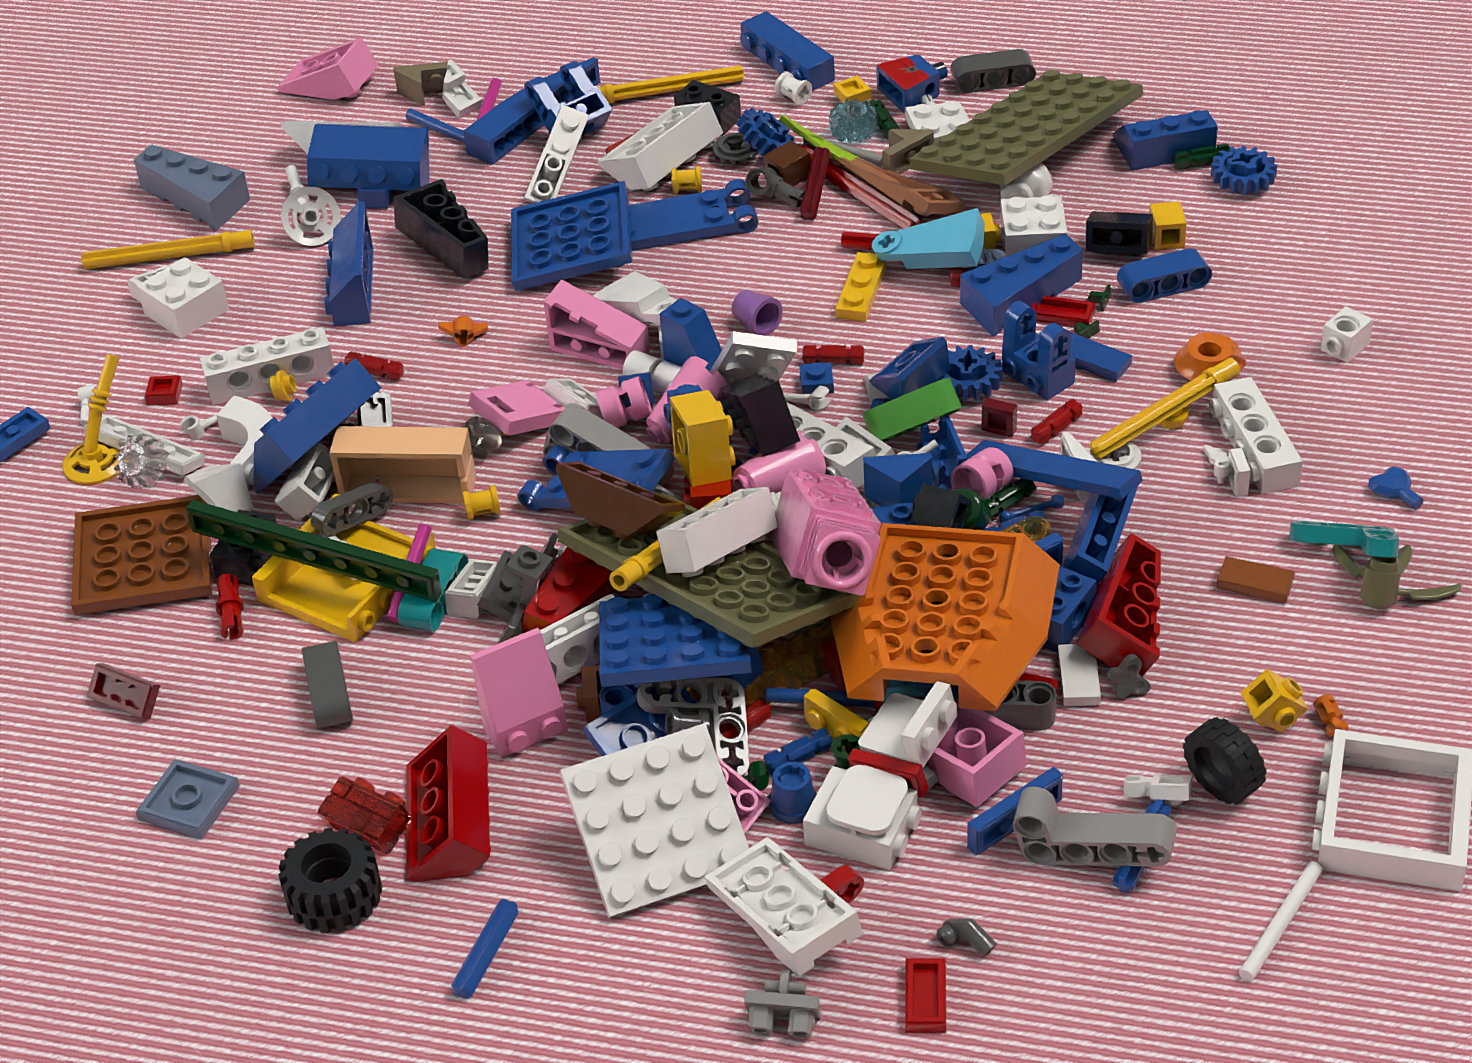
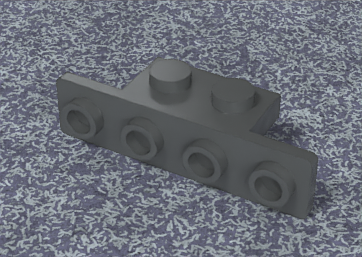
(504, 594)

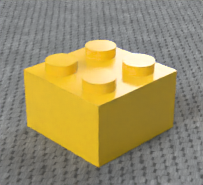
(702, 438)

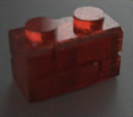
(362, 810)

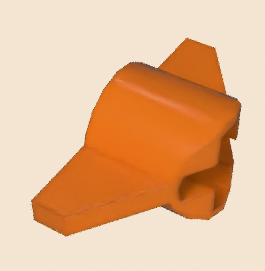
(463, 329)

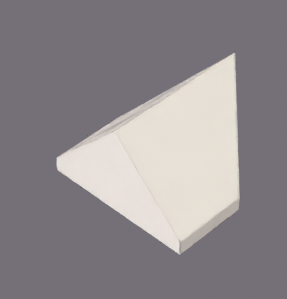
(222, 486)

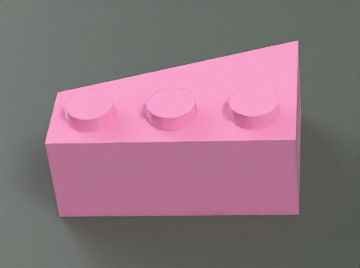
(591, 328)

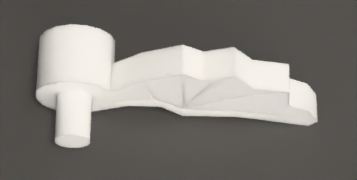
(1219, 460)

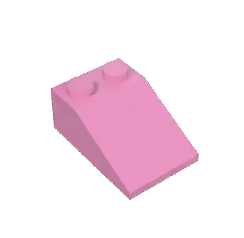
(332, 72)
(518, 693)
(978, 755)

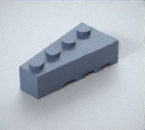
(193, 184)

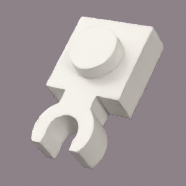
(1169, 788)

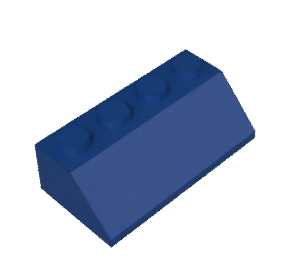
(368, 157)
(350, 269)

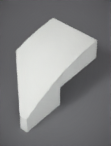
(457, 92)

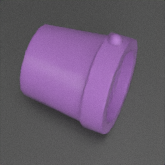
(757, 311)

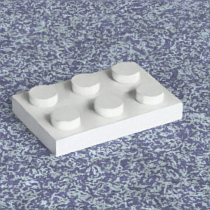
(752, 354)

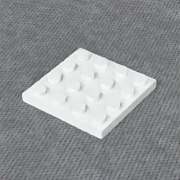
(654, 818)

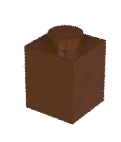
(789, 162)

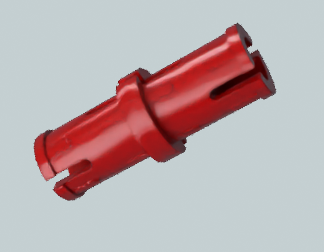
(229, 606)

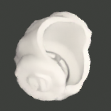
(1033, 183)

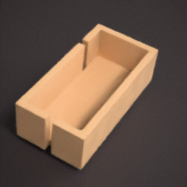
(412, 461)

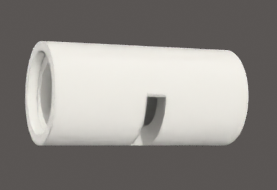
(661, 371)

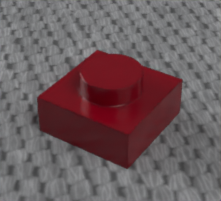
(999, 417)

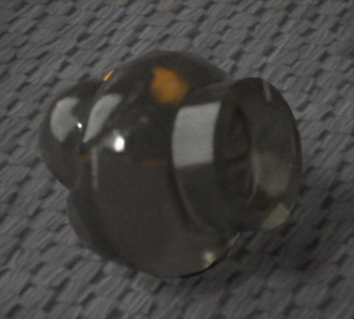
(483, 437)

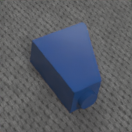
(687, 334)

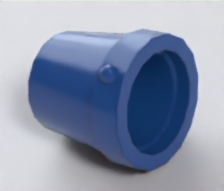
(791, 792)

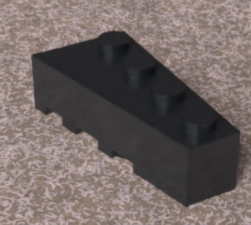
(442, 228)
(760, 413)

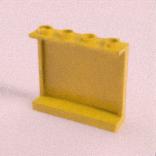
(328, 598)

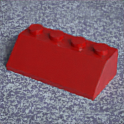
(448, 807)

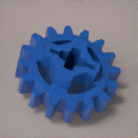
(763, 131)
(1243, 170)
(974, 372)

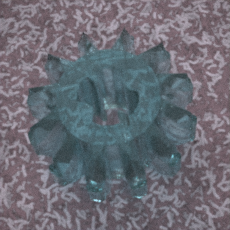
(853, 121)

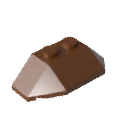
(614, 501)

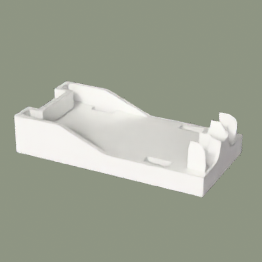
(785, 903)

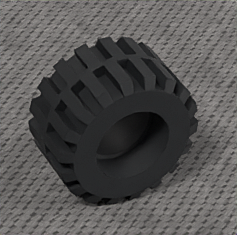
(334, 902)

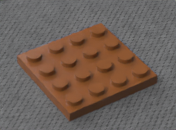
(138, 556)

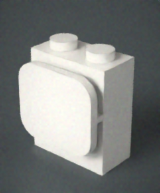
(862, 815)

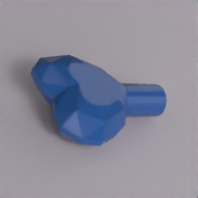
(1395, 484)

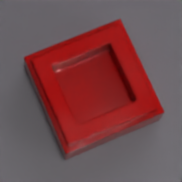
(163, 390)

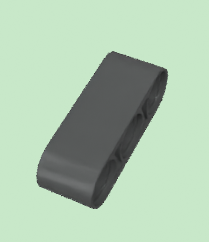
(1004, 68)
(327, 685)
(1028, 706)

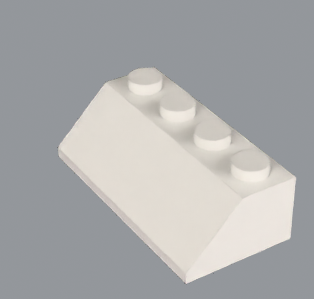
(663, 145)

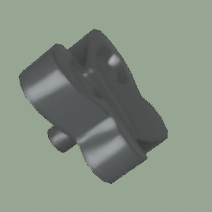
(1127, 677)

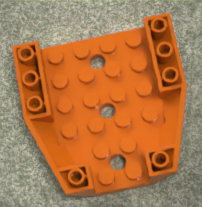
(982, 636)

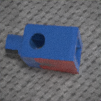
(909, 79)

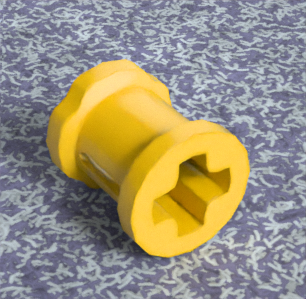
(686, 180)
(481, 502)

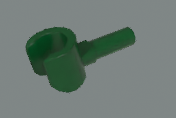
(758, 775)

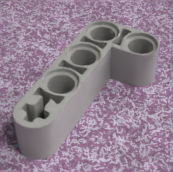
(583, 431)
(1090, 837)

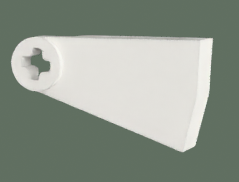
(637, 297)

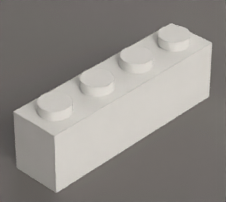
(717, 531)

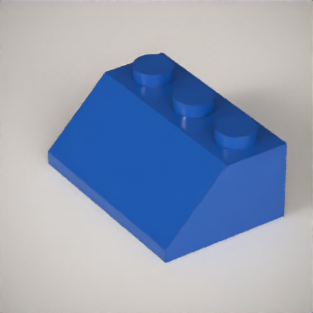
(1157, 140)

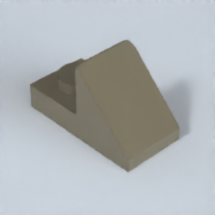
(419, 79)
(904, 145)

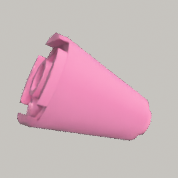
(692, 373)
(772, 468)

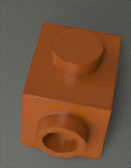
(588, 695)

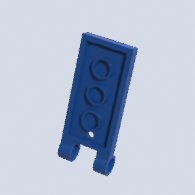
(691, 217)
(636, 466)

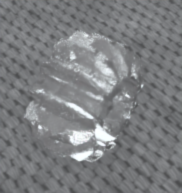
(141, 461)

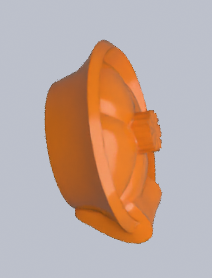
(1206, 351)

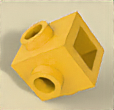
(1274, 700)

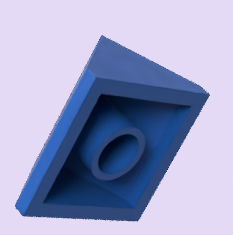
(913, 368)
(896, 477)

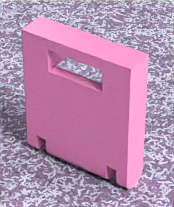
(526, 407)

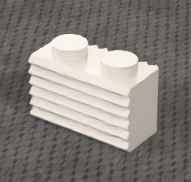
(307, 482)

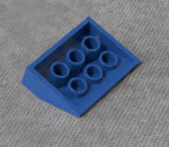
(310, 421)

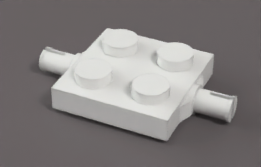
(936, 117)

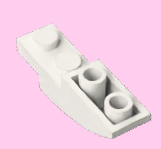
(557, 155)

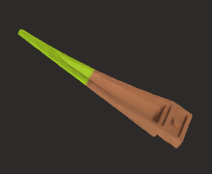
(909, 193)

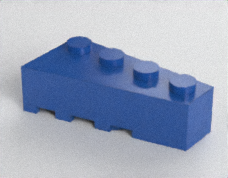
(1022, 277)

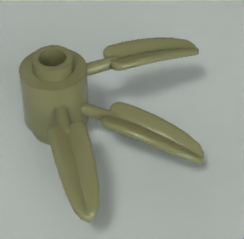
(1383, 577)

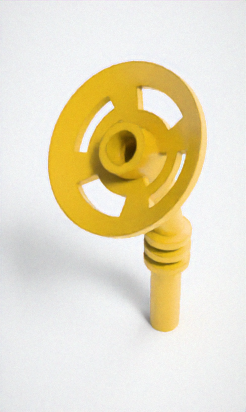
(91, 452)

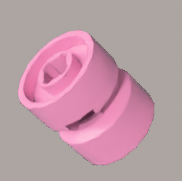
(613, 407)
(984, 473)

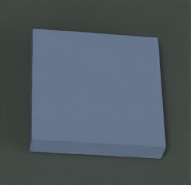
(187, 799)

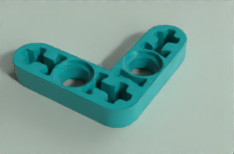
(1374, 540)

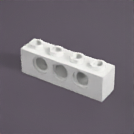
(249, 368)
(1254, 428)
(841, 451)
(574, 641)

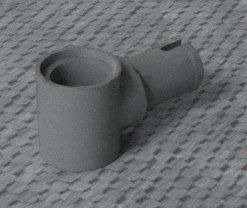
(775, 186)

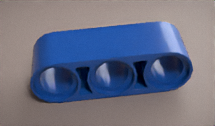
(1164, 275)

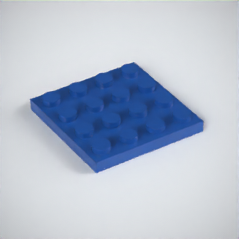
(570, 236)
(661, 642)

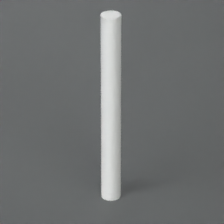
(1280, 921)

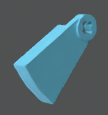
(935, 244)

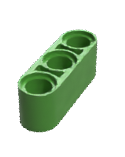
(912, 410)

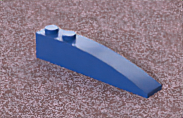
(516, 119)

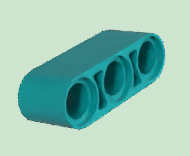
(427, 614)

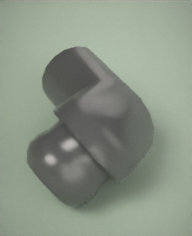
(965, 930)

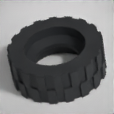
(1224, 760)

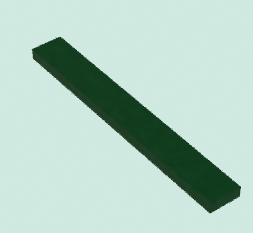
(315, 550)

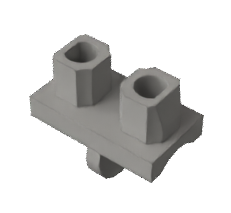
(784, 1002)

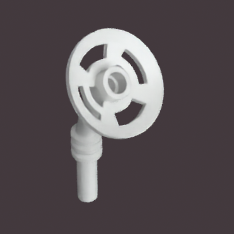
(309, 215)

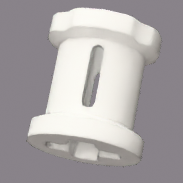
(793, 88)

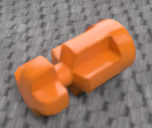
(1329, 714)

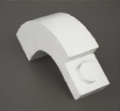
(240, 424)

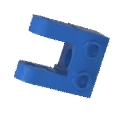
(586, 98)
(1034, 359)
(1070, 608)

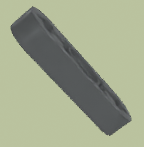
(333, 514)

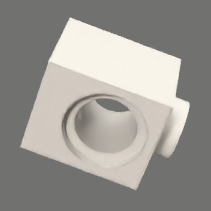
(1346, 334)

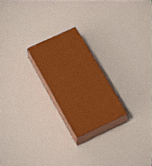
(1255, 579)

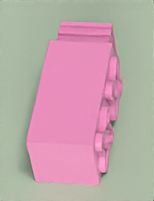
(826, 531)

